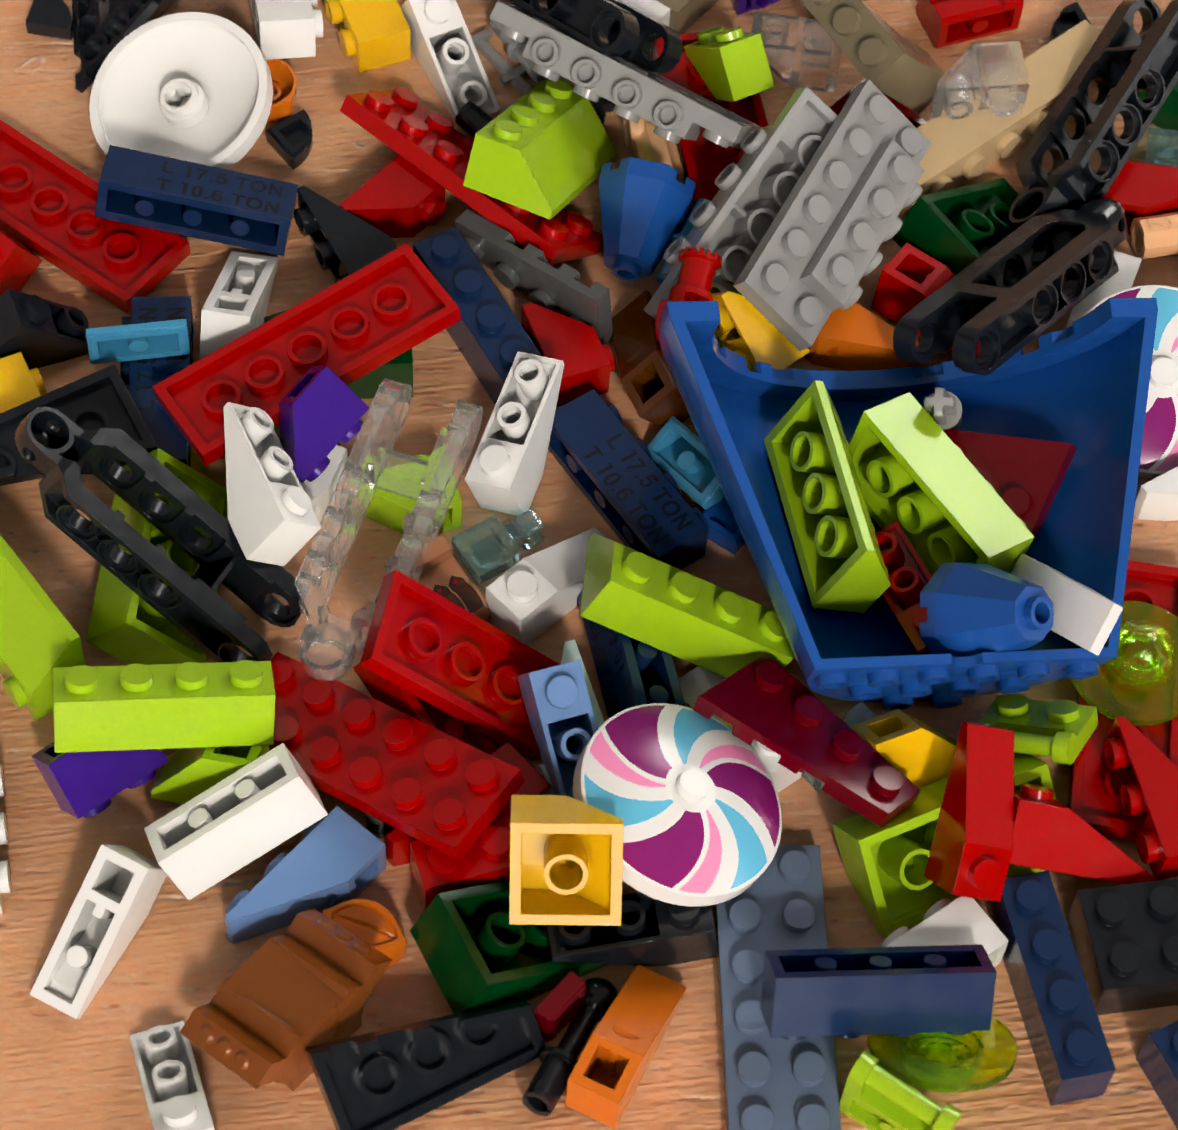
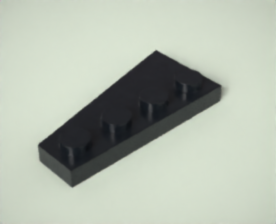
(90, 403)
(416, 1067)

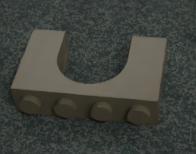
(879, 51)

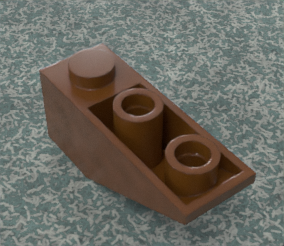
(644, 366)

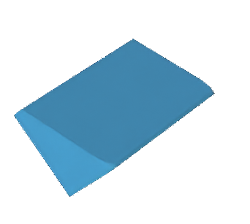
(138, 341)
(682, 455)

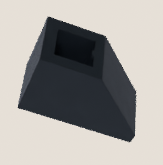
(40, 329)

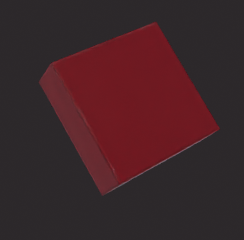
(560, 1006)

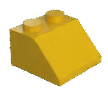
(564, 862)

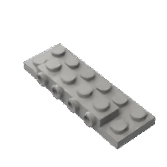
(633, 89)
(751, 193)
(836, 217)

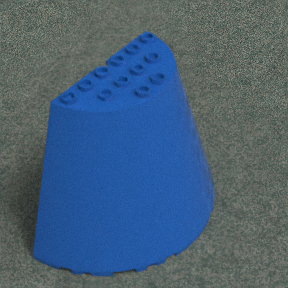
(1076, 389)

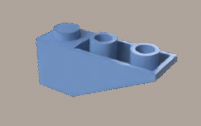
(559, 719)
(326, 868)

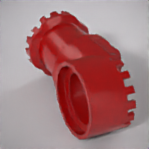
(694, 278)

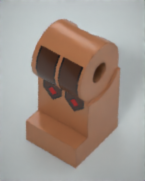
(448, 579)

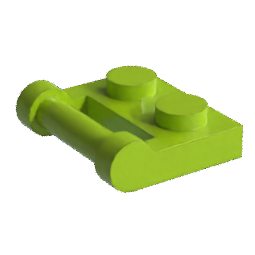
(1044, 727)
(888, 1103)

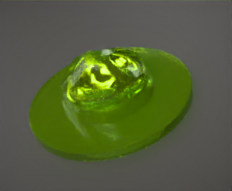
(1144, 674)
(948, 1061)

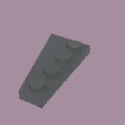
(535, 277)

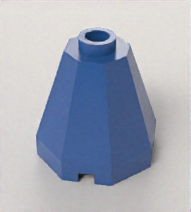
(640, 214)
(982, 611)

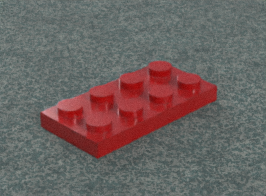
(452, 660)

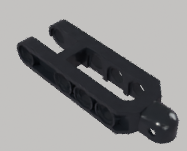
(611, 29)
(1121, 67)
(1001, 311)
(192, 602)

